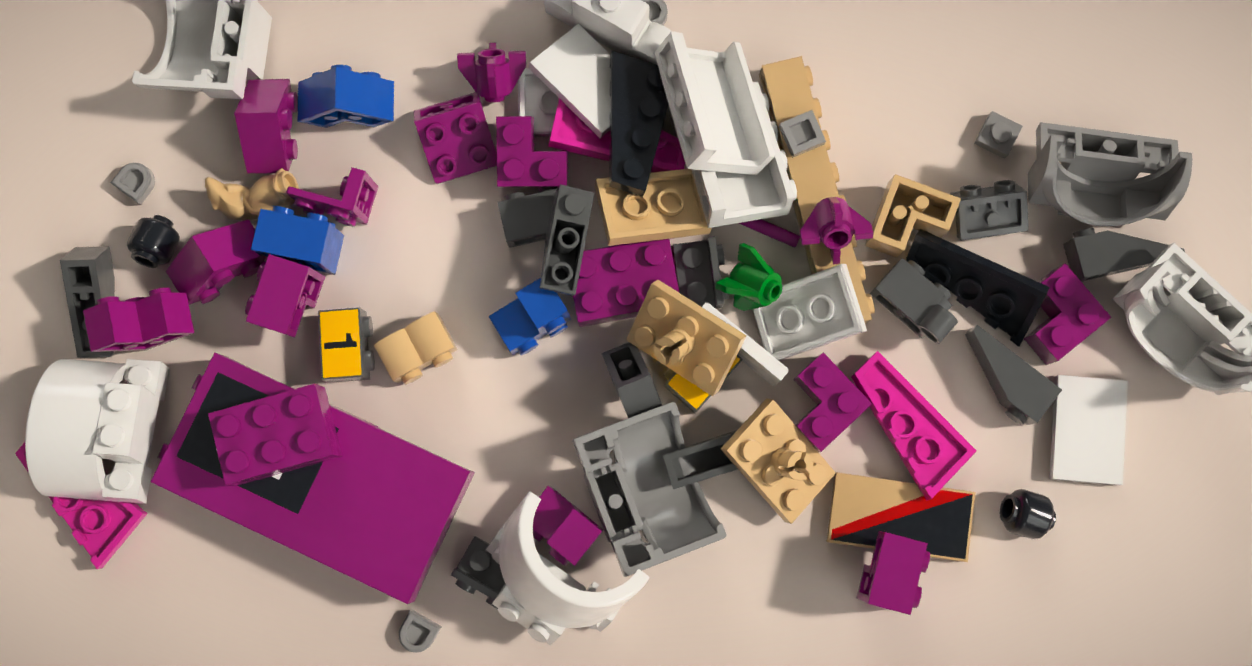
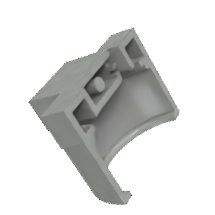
(639, 493)

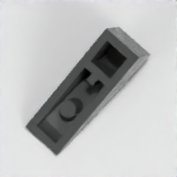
(1109, 253)
(86, 278)
(1014, 381)

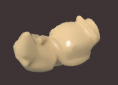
(244, 203)

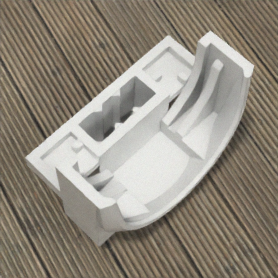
(1189, 323)

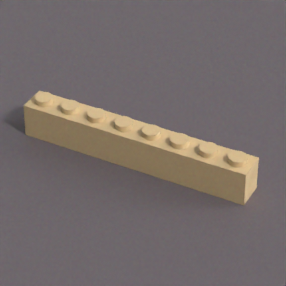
(815, 178)

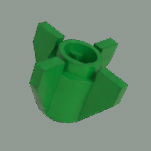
(751, 281)

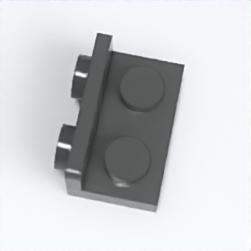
(991, 210)
(699, 271)
(479, 571)

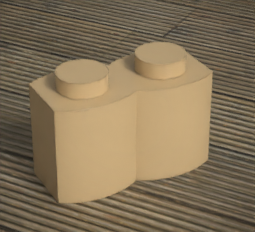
(415, 348)

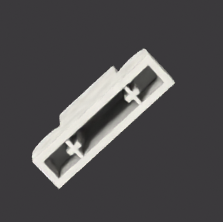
(614, 23)

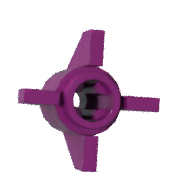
(492, 73)
(834, 225)

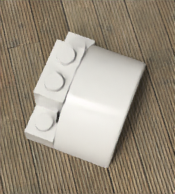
(211, 47)
(89, 415)
(540, 592)

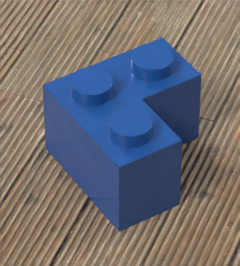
(345, 96)
(298, 239)
(530, 318)

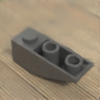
(566, 239)

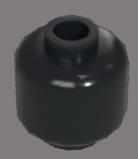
(153, 241)
(1027, 514)

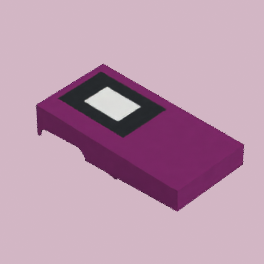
(364, 514)

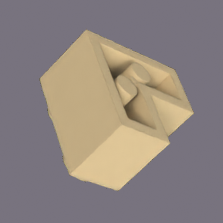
(906, 207)

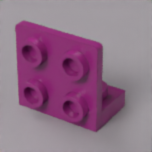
(455, 137)
(357, 199)

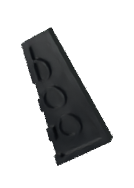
(635, 121)
(991, 289)

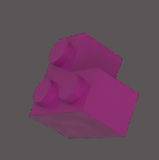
(265, 125)
(519, 163)
(214, 260)
(283, 295)
(1071, 314)
(138, 322)
(836, 399)
(563, 527)
(894, 573)

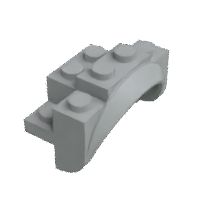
(1100, 172)

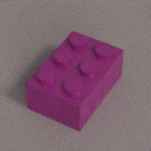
(618, 278)
(275, 434)

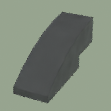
(698, 461)

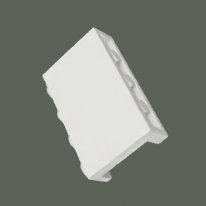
(714, 107)
(748, 197)

